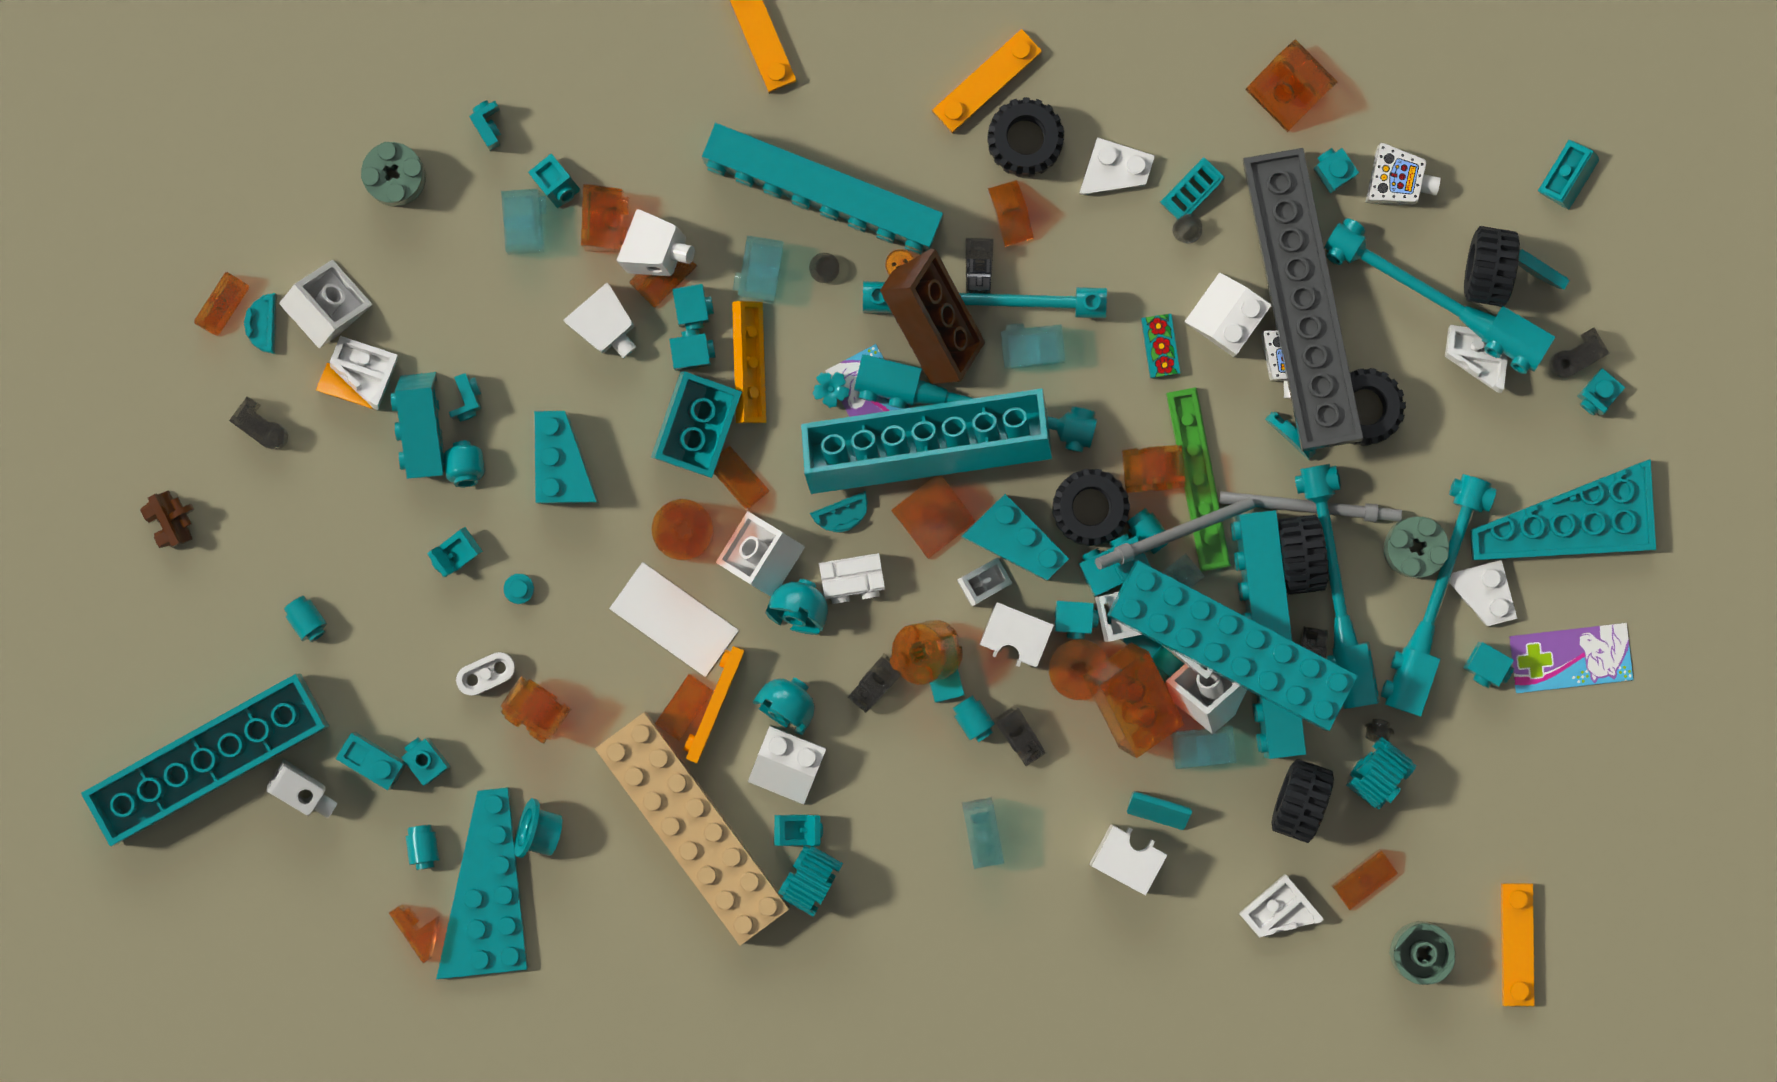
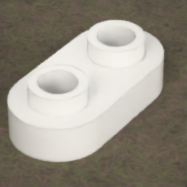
(486, 673)

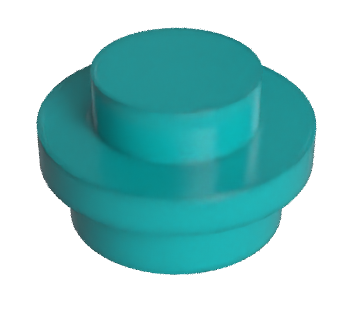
(518, 588)

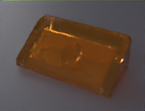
(656, 287)
(221, 304)
(739, 478)
(684, 707)
(1364, 879)

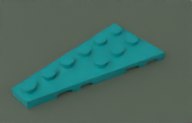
(1590, 519)
(486, 910)

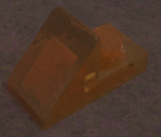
(421, 939)

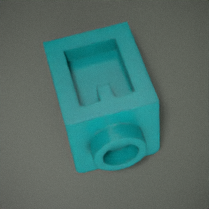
(487, 130)
(554, 181)
(1600, 393)

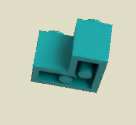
(1112, 576)

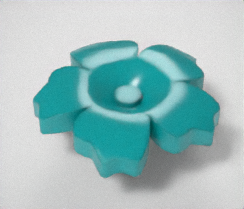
(830, 389)

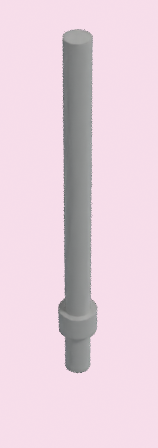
(1369, 512)
(1127, 552)

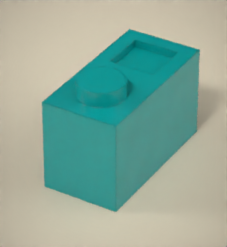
(371, 761)

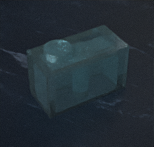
(523, 221)
(759, 270)
(1031, 346)
(1203, 748)
(982, 832)

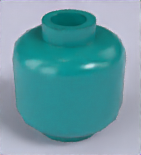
(464, 464)

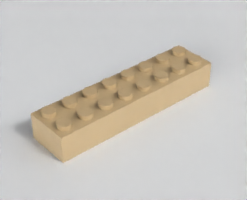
(692, 828)

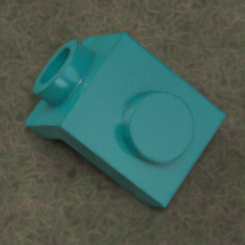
(469, 391)
(454, 552)
(797, 830)

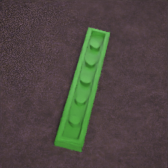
(1199, 477)

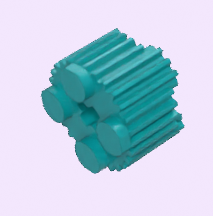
(1379, 774)
(811, 879)

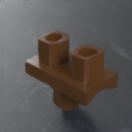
(172, 518)

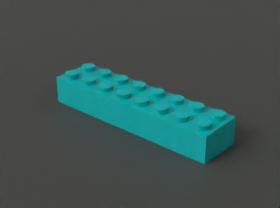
(822, 188)
(926, 441)
(1267, 604)
(1232, 645)
(205, 759)

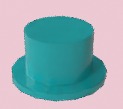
(537, 830)

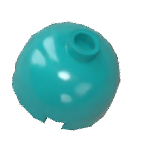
(799, 605)
(787, 703)

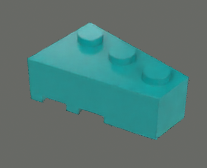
(418, 425)
(559, 464)
(1016, 538)

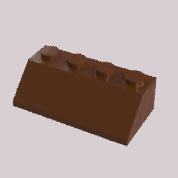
(933, 317)

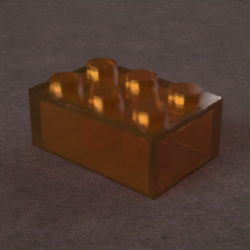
(1133, 700)

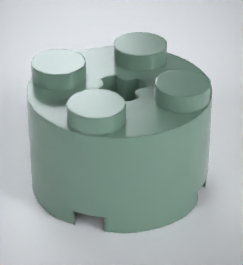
(390, 157)
(1432, 554)
(1405, 954)

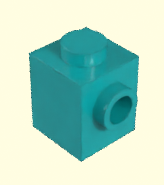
(1335, 169)
(692, 306)
(691, 350)
(1075, 618)
(1489, 666)
(425, 760)

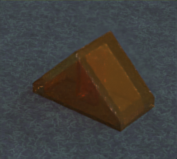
(1011, 213)

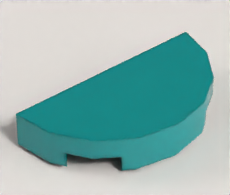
(1541, 270)
(261, 323)
(1289, 432)
(843, 514)

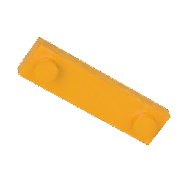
(764, 43)
(986, 81)
(749, 361)
(696, 743)
(1517, 944)

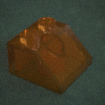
(1291, 85)
(603, 218)
(933, 516)

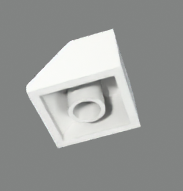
(325, 303)
(1227, 314)
(760, 554)
(1207, 700)
(787, 764)

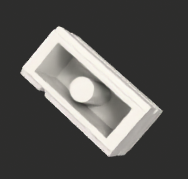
(852, 577)

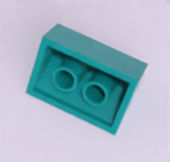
(696, 424)

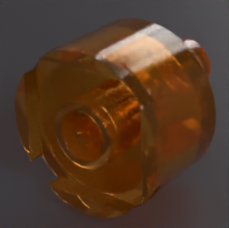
(1154, 468)
(673, 515)
(926, 652)
(1060, 668)
(535, 708)

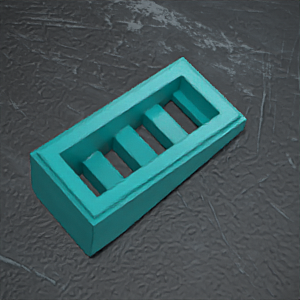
(1211, 171)

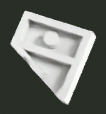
(1115, 168)
(1468, 352)
(364, 368)
(1486, 592)
(1280, 909)

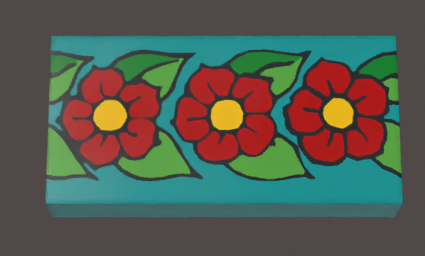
(1160, 345)

